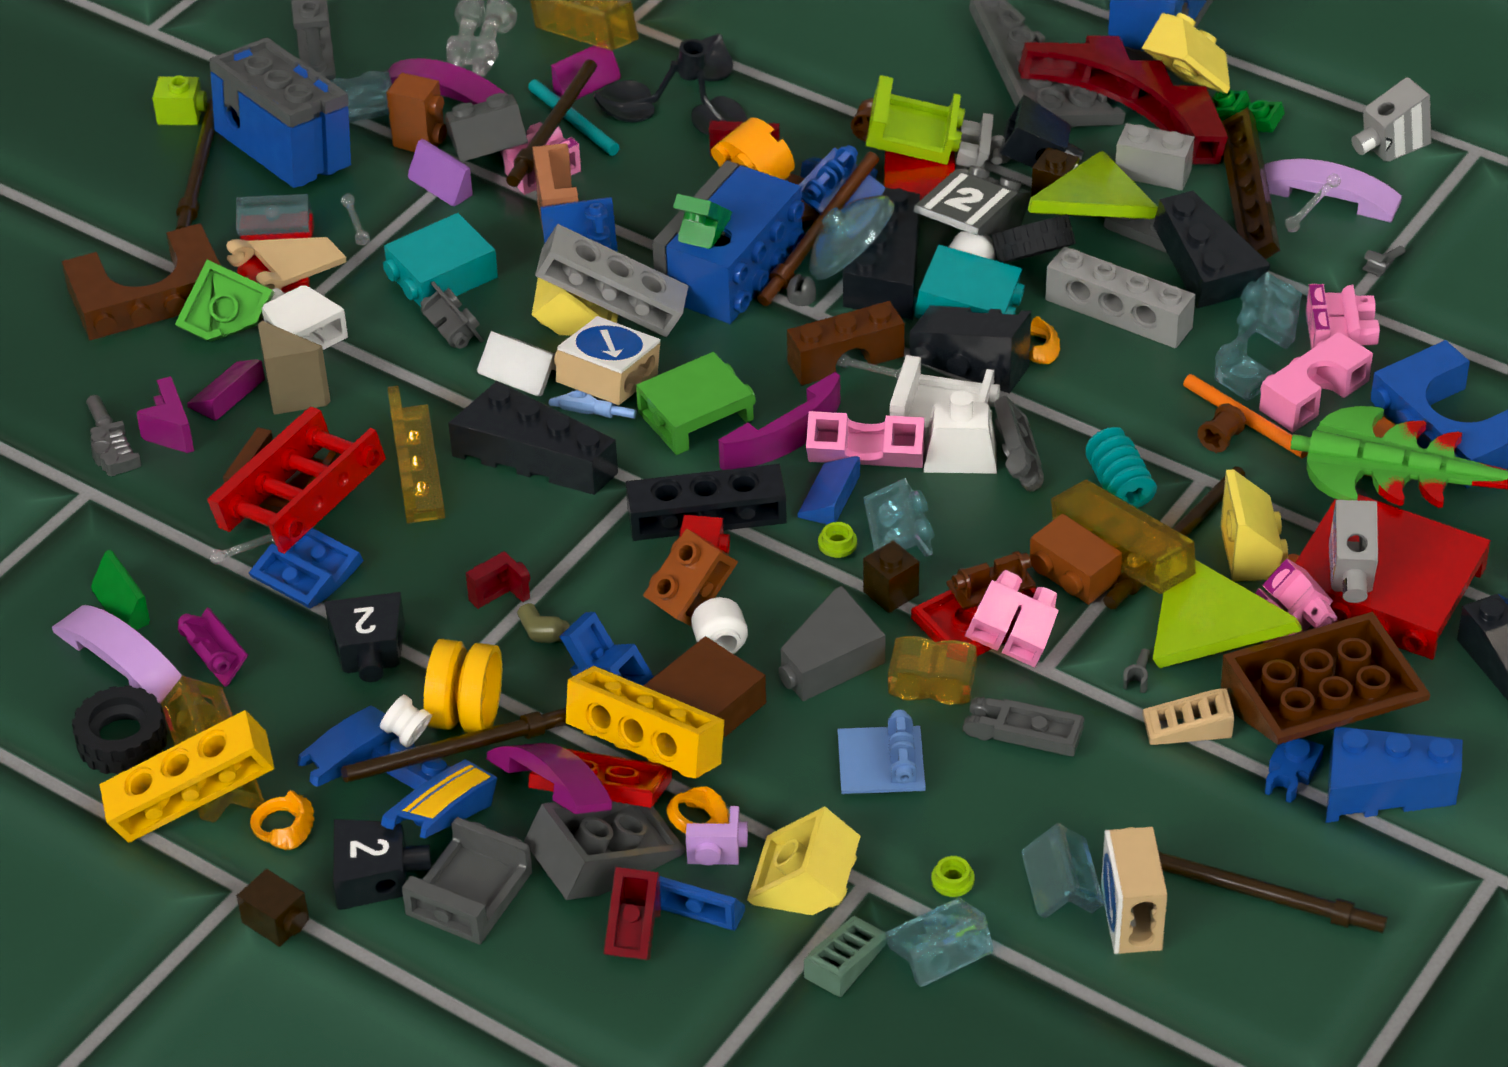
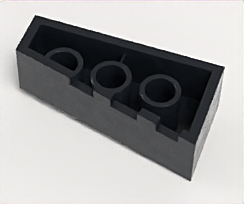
(889, 263)
(534, 439)

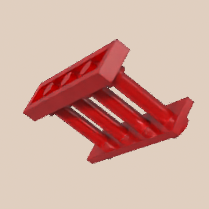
(278, 461)

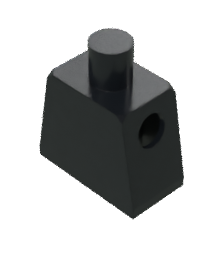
(1034, 129)

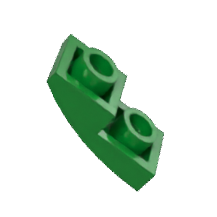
(1266, 113)

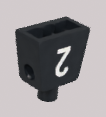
(367, 633)
(373, 862)

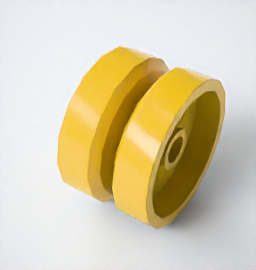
(463, 685)

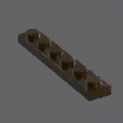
(1249, 184)

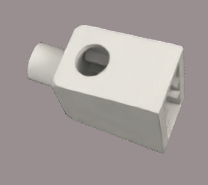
(307, 315)
(960, 437)

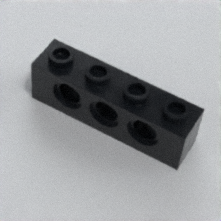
(738, 495)

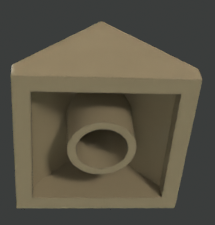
(293, 370)

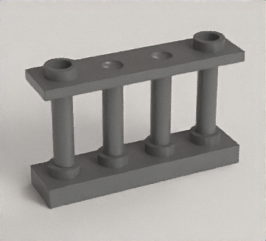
(314, 35)

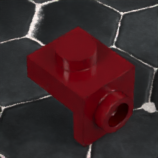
(497, 577)

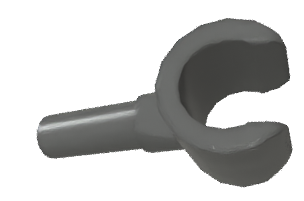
(1378, 262)
(1138, 671)

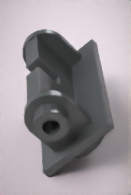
(458, 325)

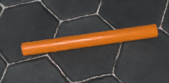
(1253, 419)

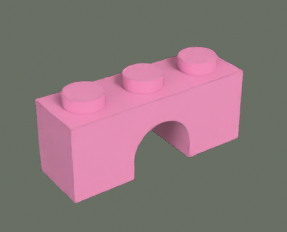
(1295, 391)
(894, 442)

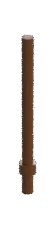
(785, 271)

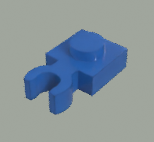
(1293, 763)

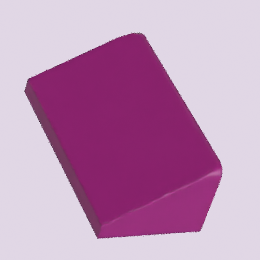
(566, 69)
(228, 389)

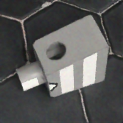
(1396, 122)

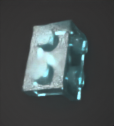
(1270, 310)

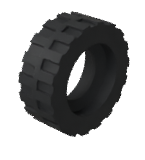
(1033, 239)
(116, 705)

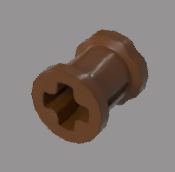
(1216, 434)

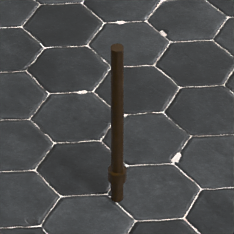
(524, 160)
(189, 205)
(1129, 585)
(528, 725)
(1340, 912)

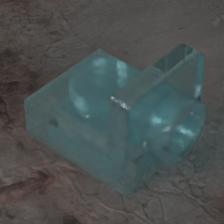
(1238, 370)

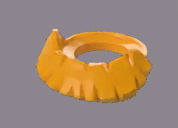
(1050, 350)
(702, 798)
(295, 834)

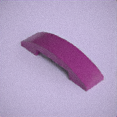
(453, 80)
(755, 447)
(573, 780)

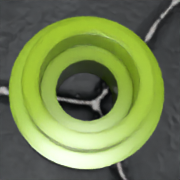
(837, 540)
(952, 876)

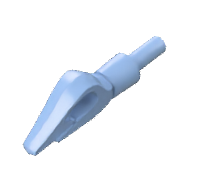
(585, 403)

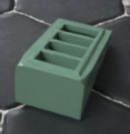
(839, 979)

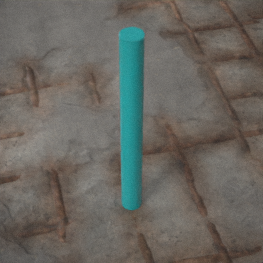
(575, 119)

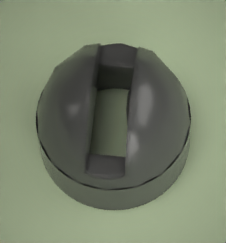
(807, 287)

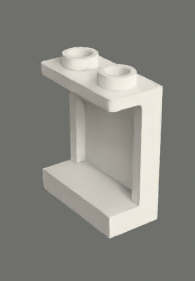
(919, 392)

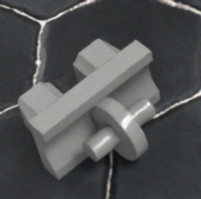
(978, 145)

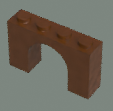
(114, 308)

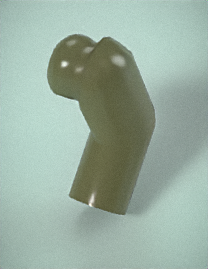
(541, 628)

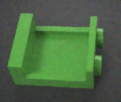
(693, 398)

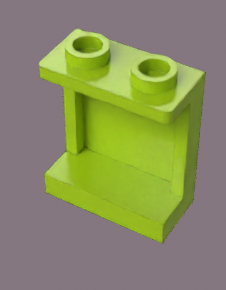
(914, 125)

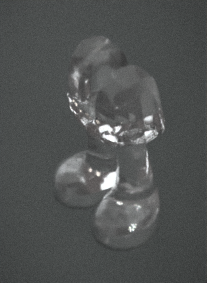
(481, 50)

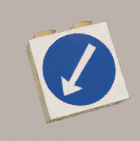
(607, 360)
(1133, 890)

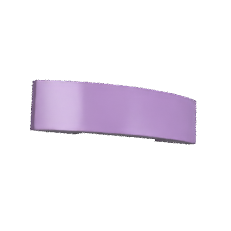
(1372, 195)
(120, 648)

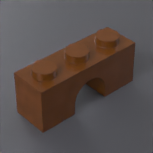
(818, 345)

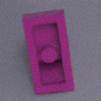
(166, 421)

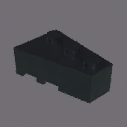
(1206, 250)
(973, 342)

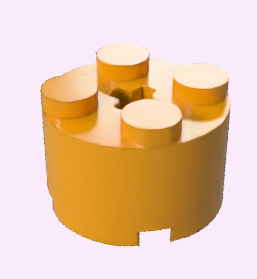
(756, 149)

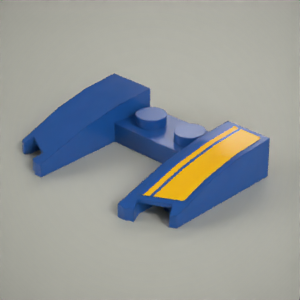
(439, 790)

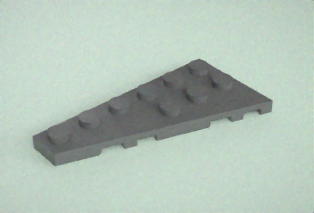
(1005, 38)

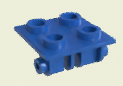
(829, 177)
(588, 218)

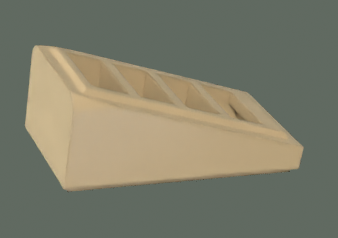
(1212, 707)

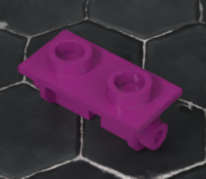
(213, 644)

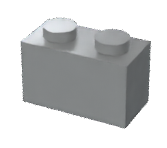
(1155, 156)

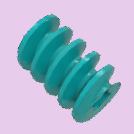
(1120, 467)

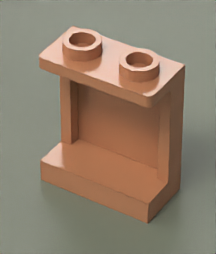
(553, 175)

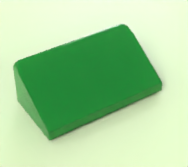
(119, 592)

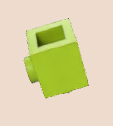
(179, 100)

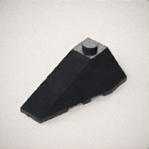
(1485, 637)

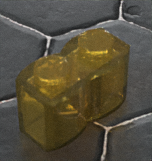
(932, 670)

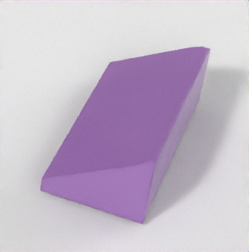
(440, 174)

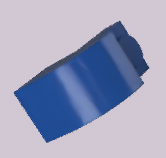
(592, 646)

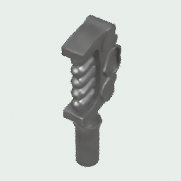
(108, 441)

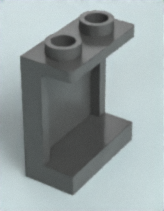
(470, 881)

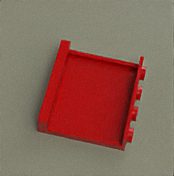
(1417, 576)

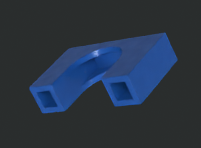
(1427, 377)

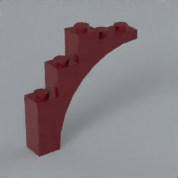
(1140, 84)

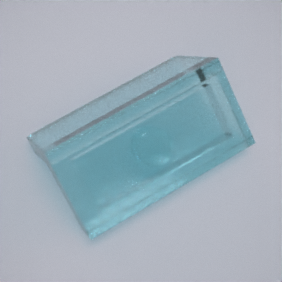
(272, 214)
(1061, 871)

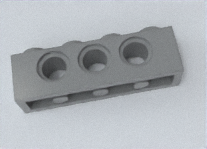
(612, 280)
(1120, 297)

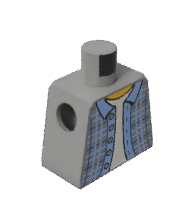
(1353, 563)

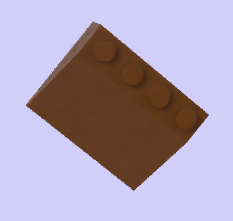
(1320, 679)

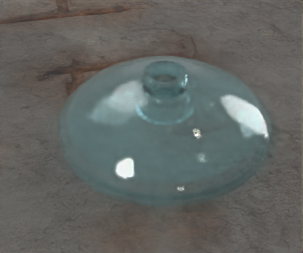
(848, 234)

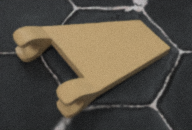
(286, 258)

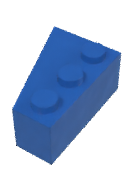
(1390, 771)

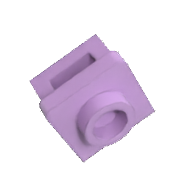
(716, 842)

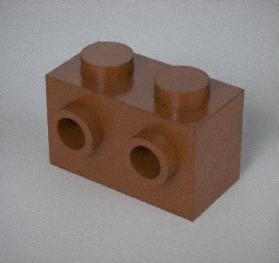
(415, 111)
(1075, 559)
(689, 576)

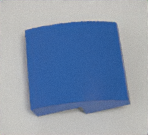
(308, 569)

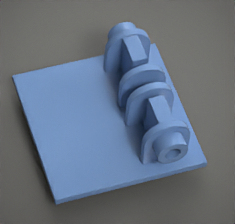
(882, 757)

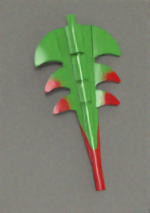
(1347, 449)

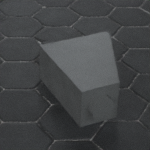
(831, 647)

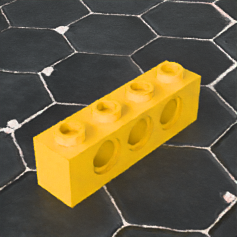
(644, 722)
(186, 776)

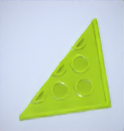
(1094, 189)
(1214, 616)

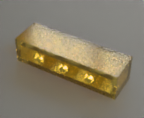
(596, 22)
(1149, 548)

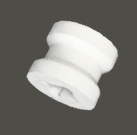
(405, 721)

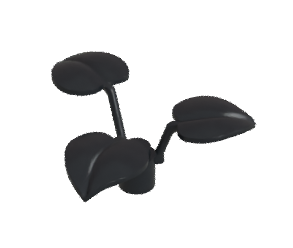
(696, 59)

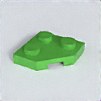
(222, 303)

